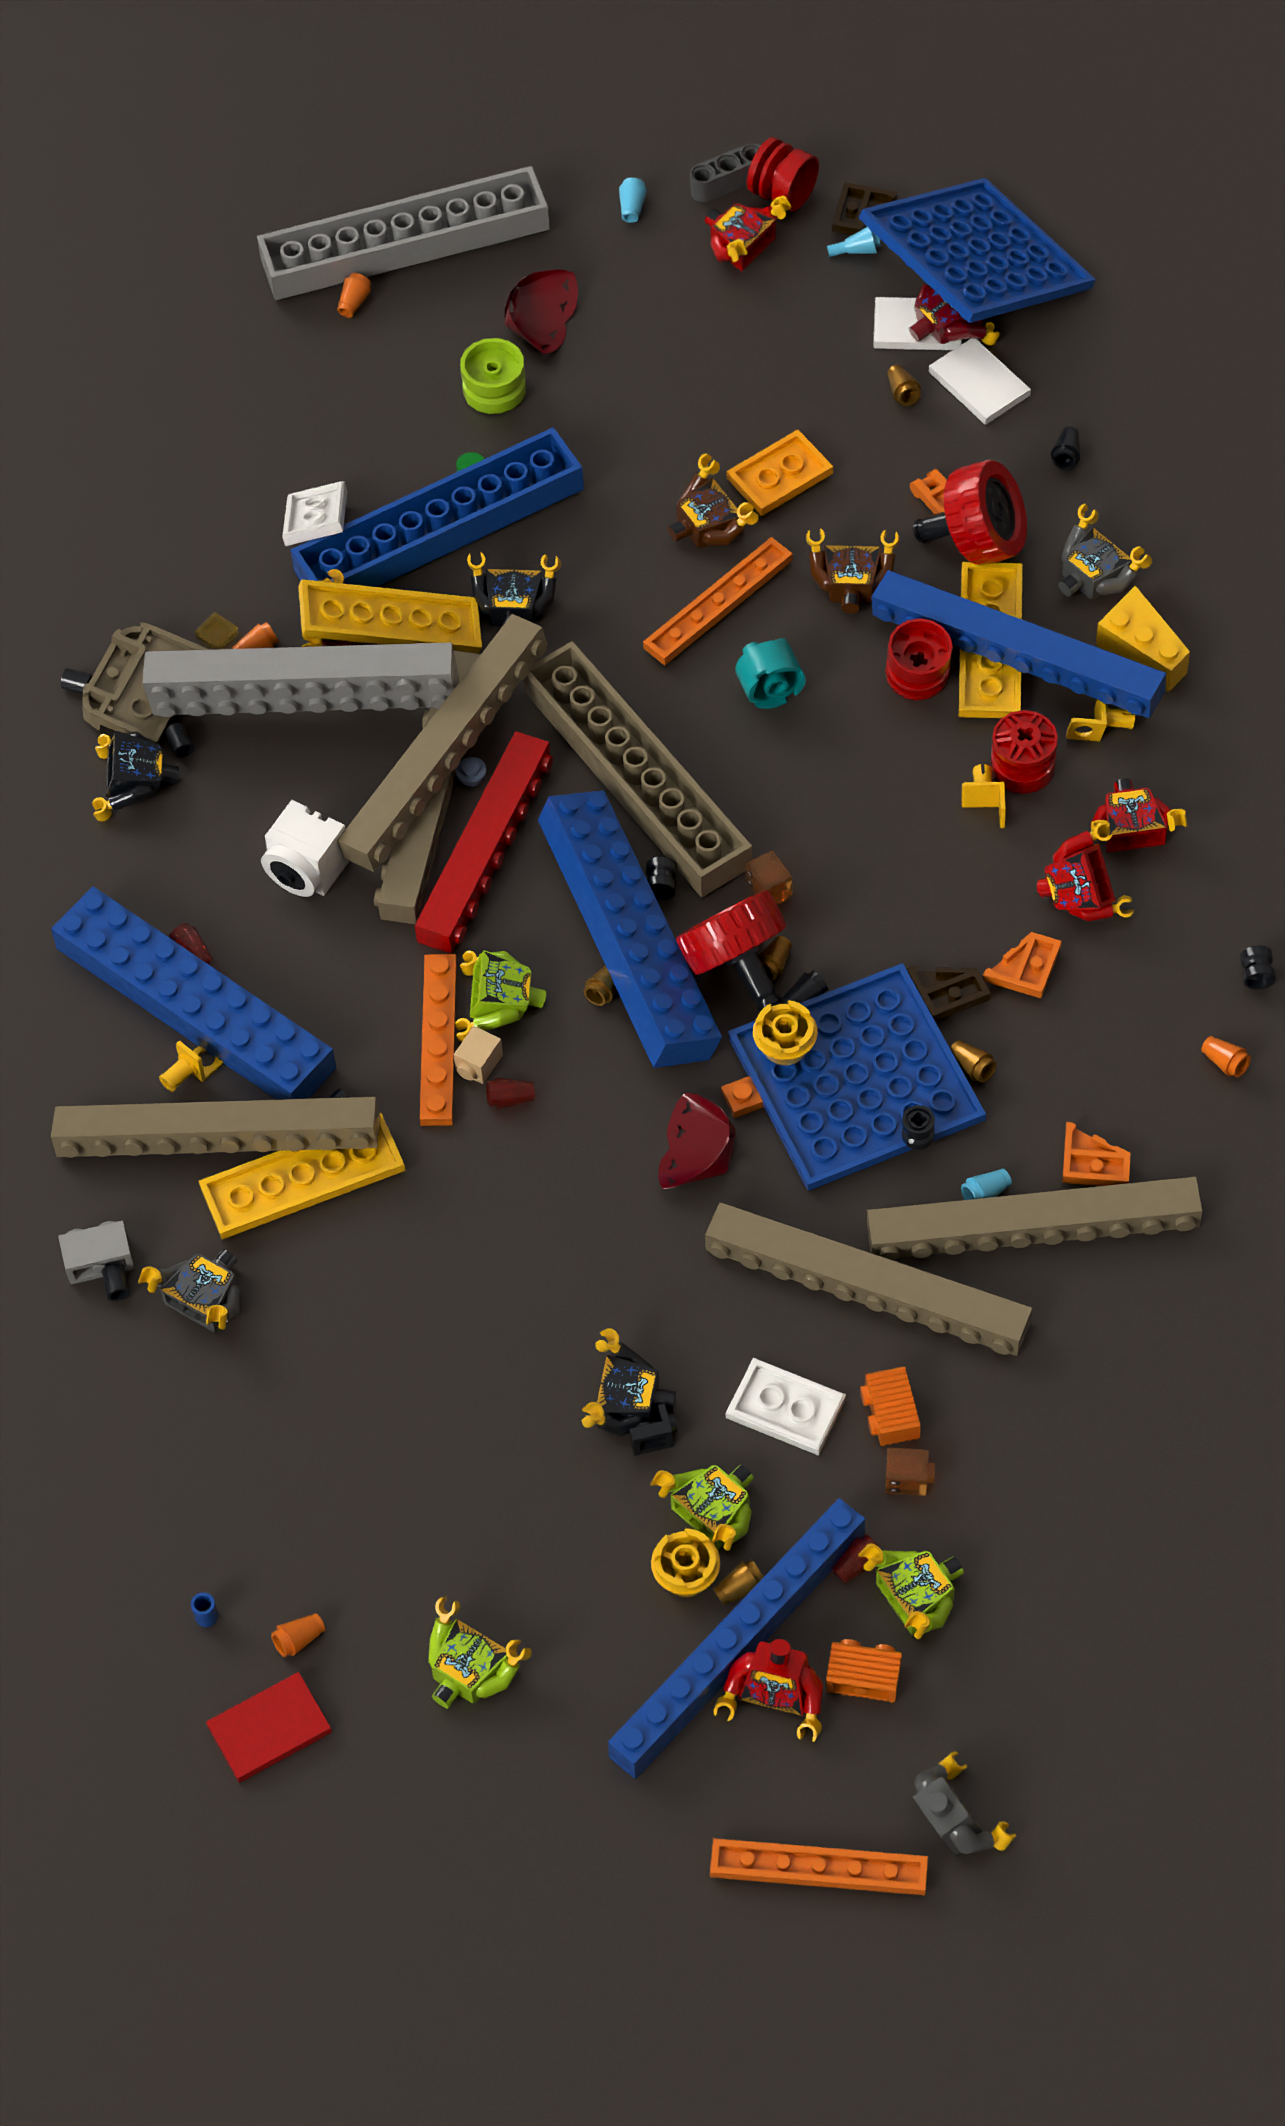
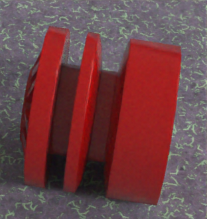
(782, 172)
(918, 659)
(1024, 751)

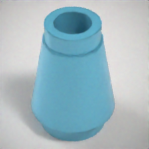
(632, 197)
(986, 1185)

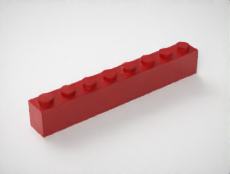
(483, 843)

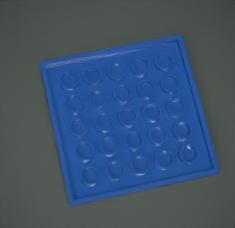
(977, 249)
(868, 1066)

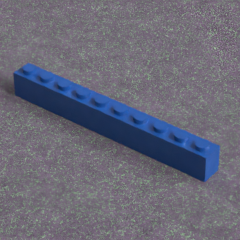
(1023, 645)
(740, 1632)

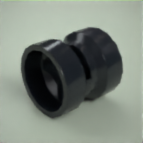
(660, 877)
(1257, 966)
(918, 1127)

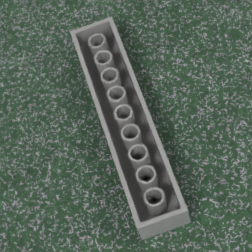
(403, 232)
(299, 679)

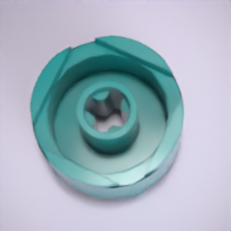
(769, 673)

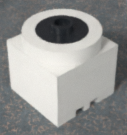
(303, 851)

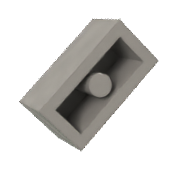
(94, 1248)

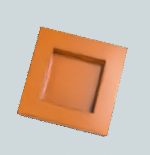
(741, 1097)

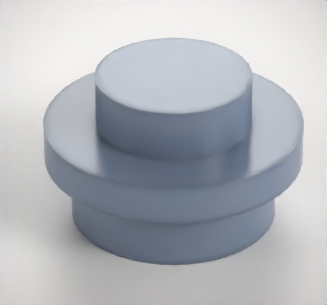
(471, 771)

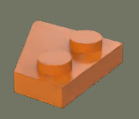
(1026, 966)
(1093, 1160)

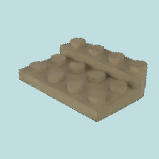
(116, 689)

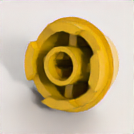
(785, 1032)
(685, 1562)

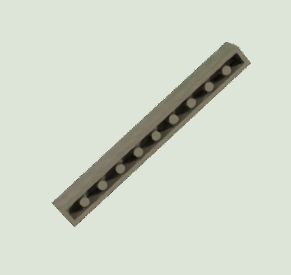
(442, 743)
(413, 856)
(216, 1127)
(1034, 1218)
(868, 1279)

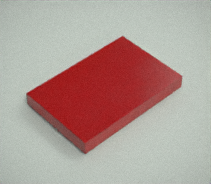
(268, 1727)

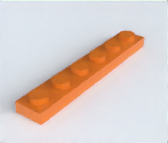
(717, 601)
(438, 1040)
(819, 1866)

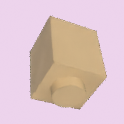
(478, 1055)

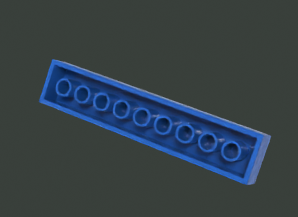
(445, 514)
(629, 929)
(193, 998)

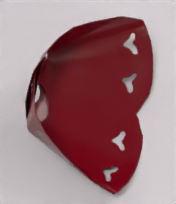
(538, 307)
(704, 1147)

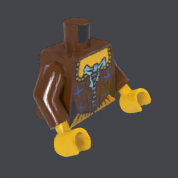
(707, 512)
(850, 572)

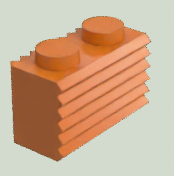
(892, 1406)
(863, 1670)

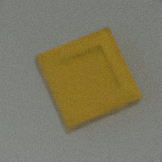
(216, 631)

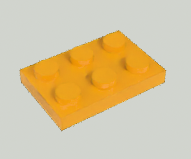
(779, 472)

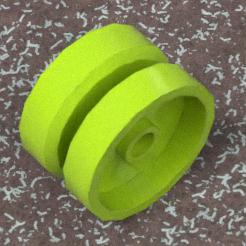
(493, 375)

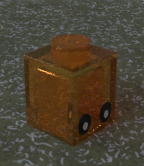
(769, 874)
(908, 1471)

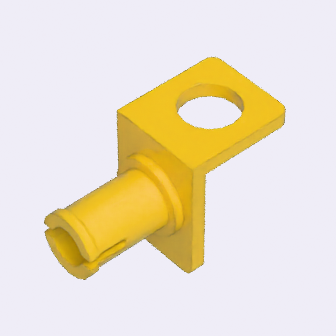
(1103, 717)
(984, 792)
(187, 1064)

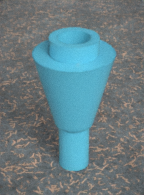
(860, 243)

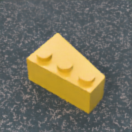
(1141, 634)

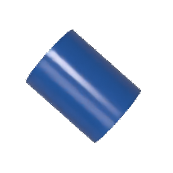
(208, 1617)

